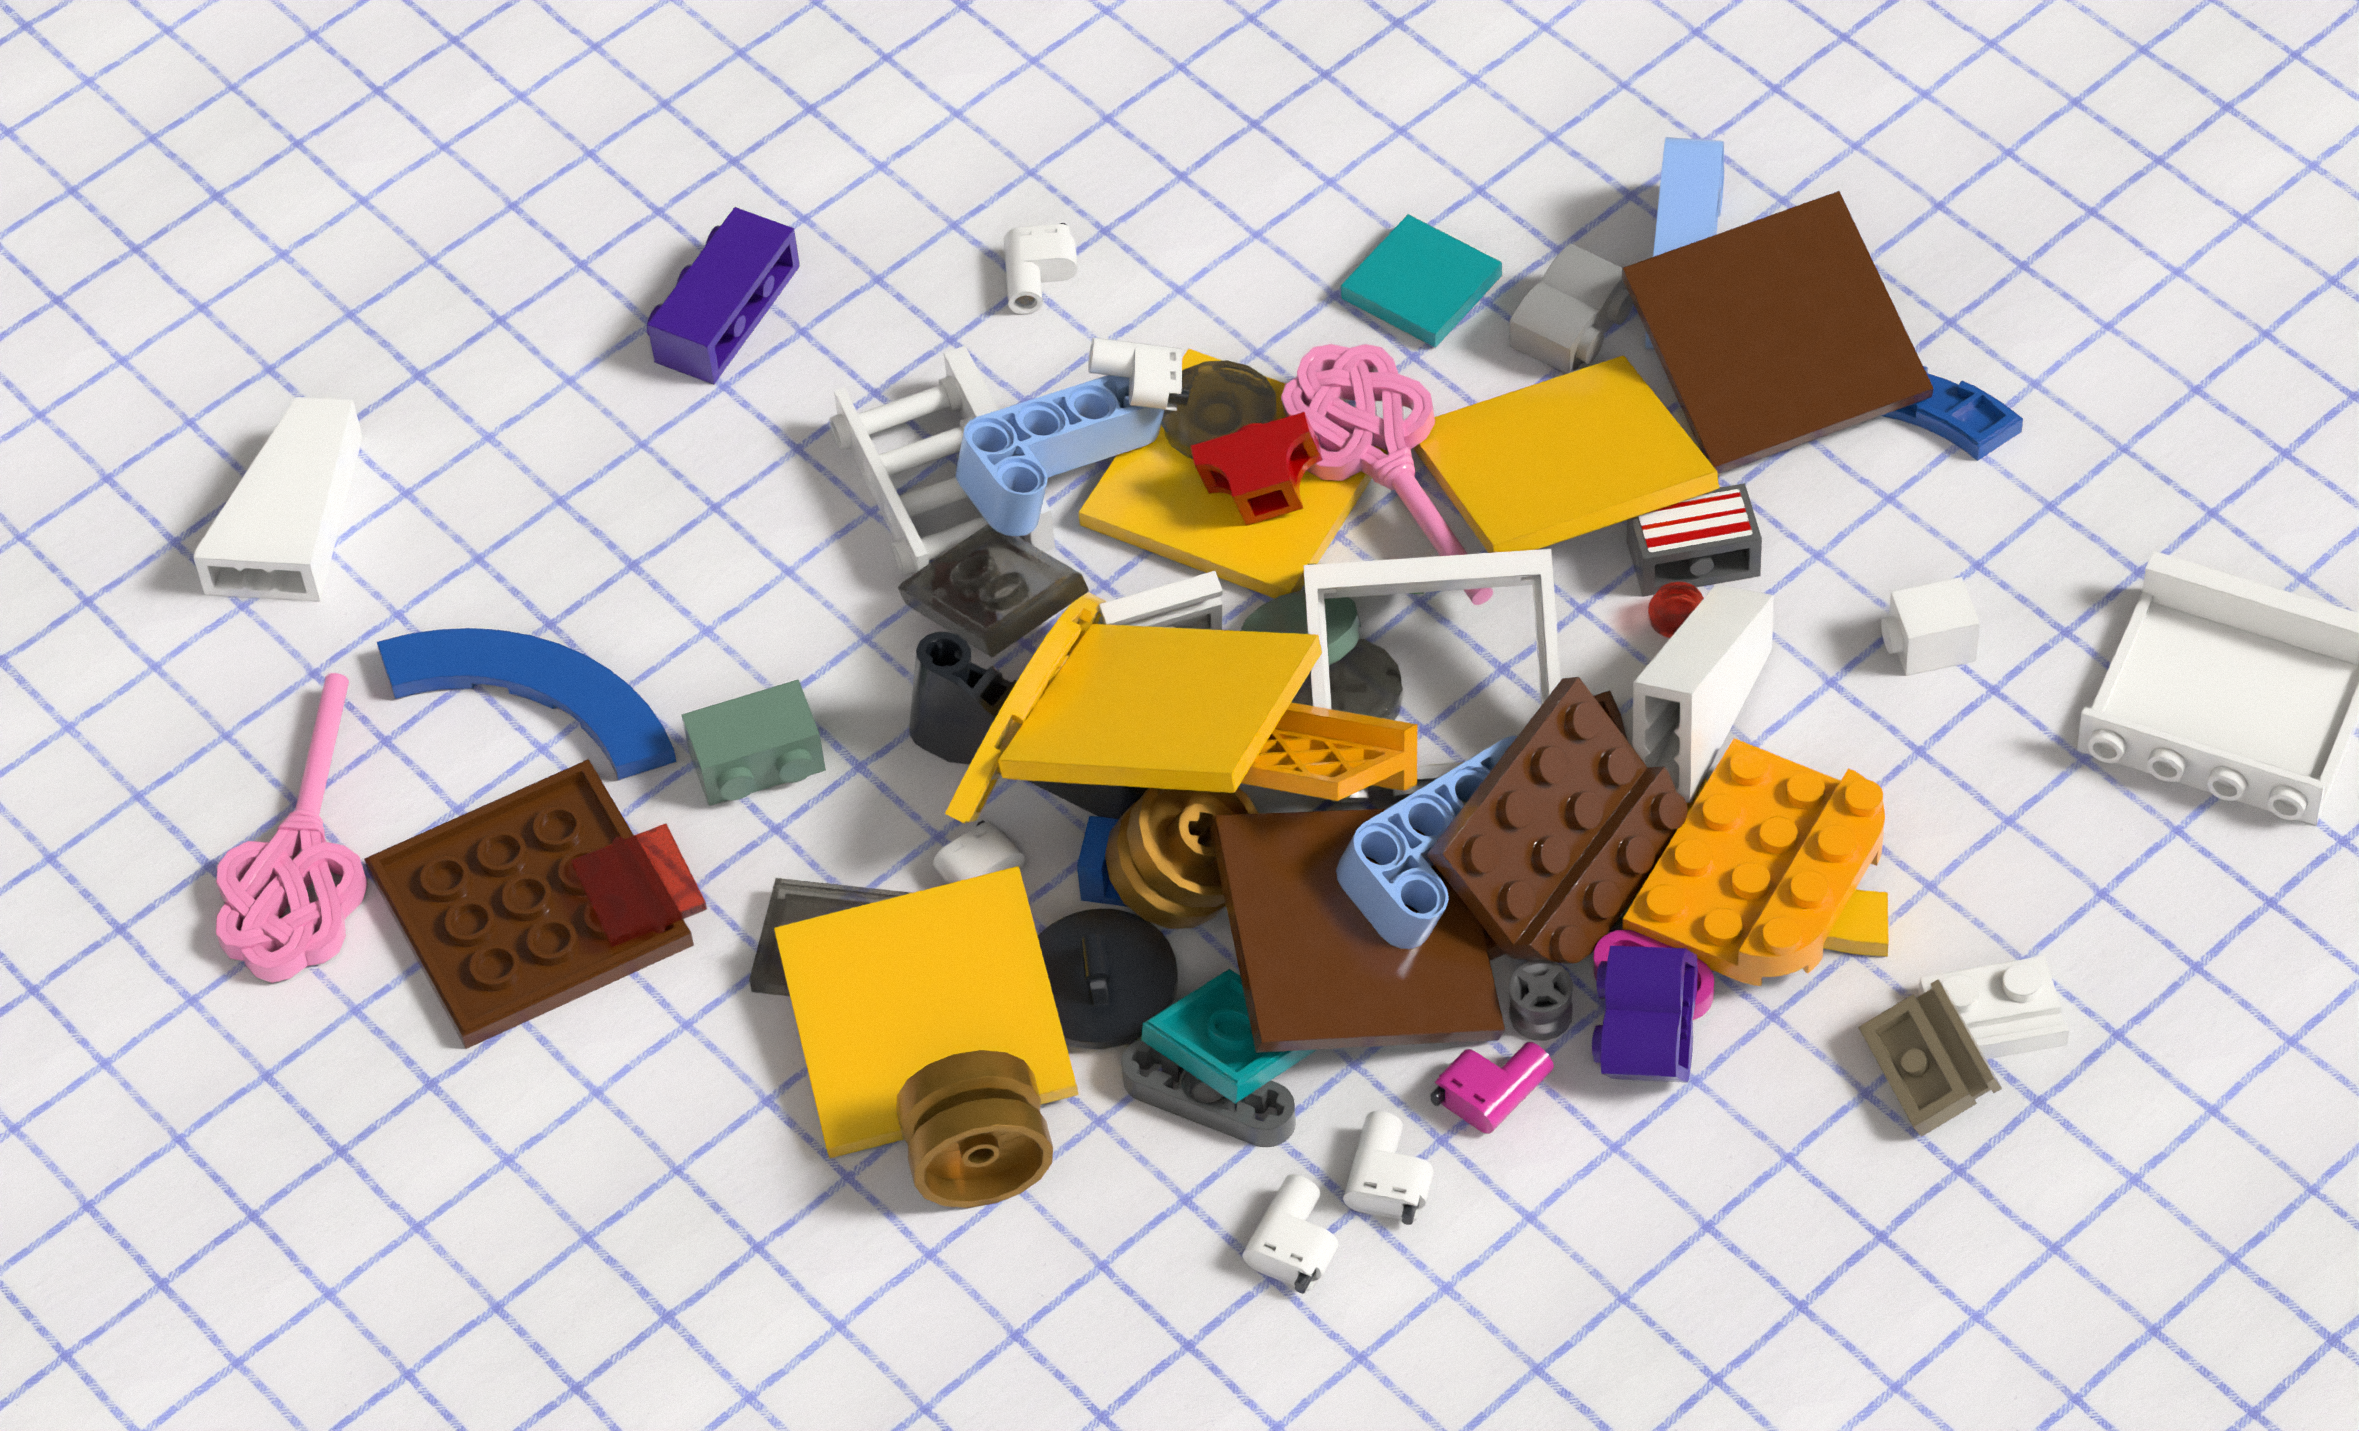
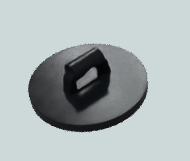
(1107, 975)

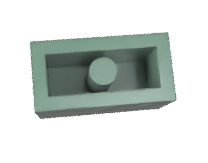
(754, 742)

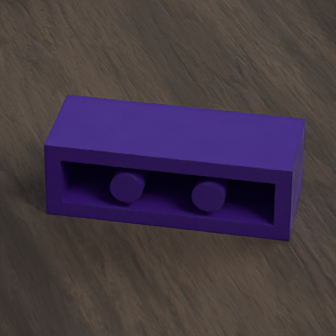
(723, 295)

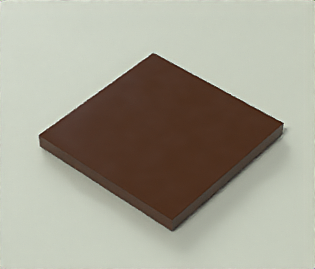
(1776, 332)
(502, 910)
(1318, 966)

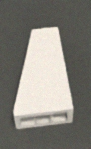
(287, 508)
(1700, 683)

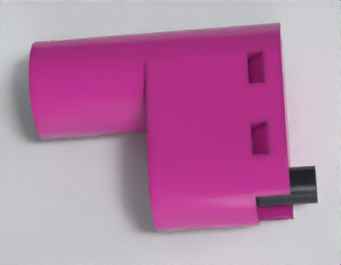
(1483, 1091)

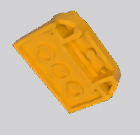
(1762, 865)

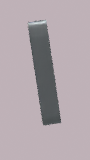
(1218, 1115)

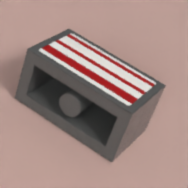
(1697, 541)

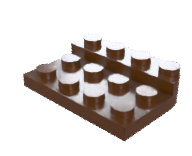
(1560, 832)

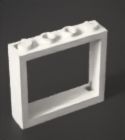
(1432, 575)

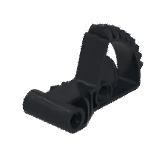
(959, 702)

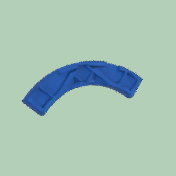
(1963, 416)
(536, 671)

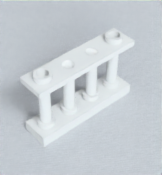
(959, 390)

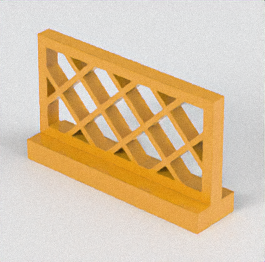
(1335, 754)

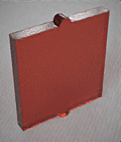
(638, 885)

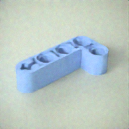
(1688, 194)
(1017, 448)
(1402, 853)

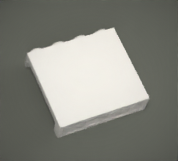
(2230, 690)

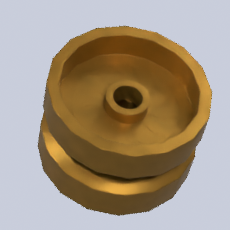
(1166, 857)
(974, 1129)

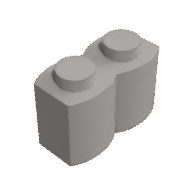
(1570, 310)

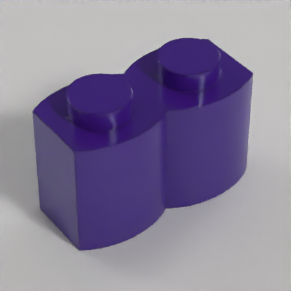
(1646, 1013)

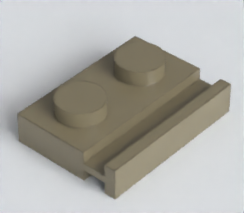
(1929, 1058)

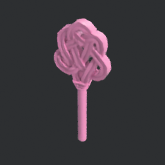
(1350, 434)
(268, 877)

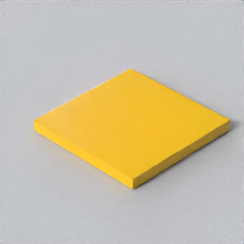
(1564, 458)
(1161, 505)
(1161, 707)
(912, 984)

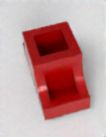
(1260, 465)

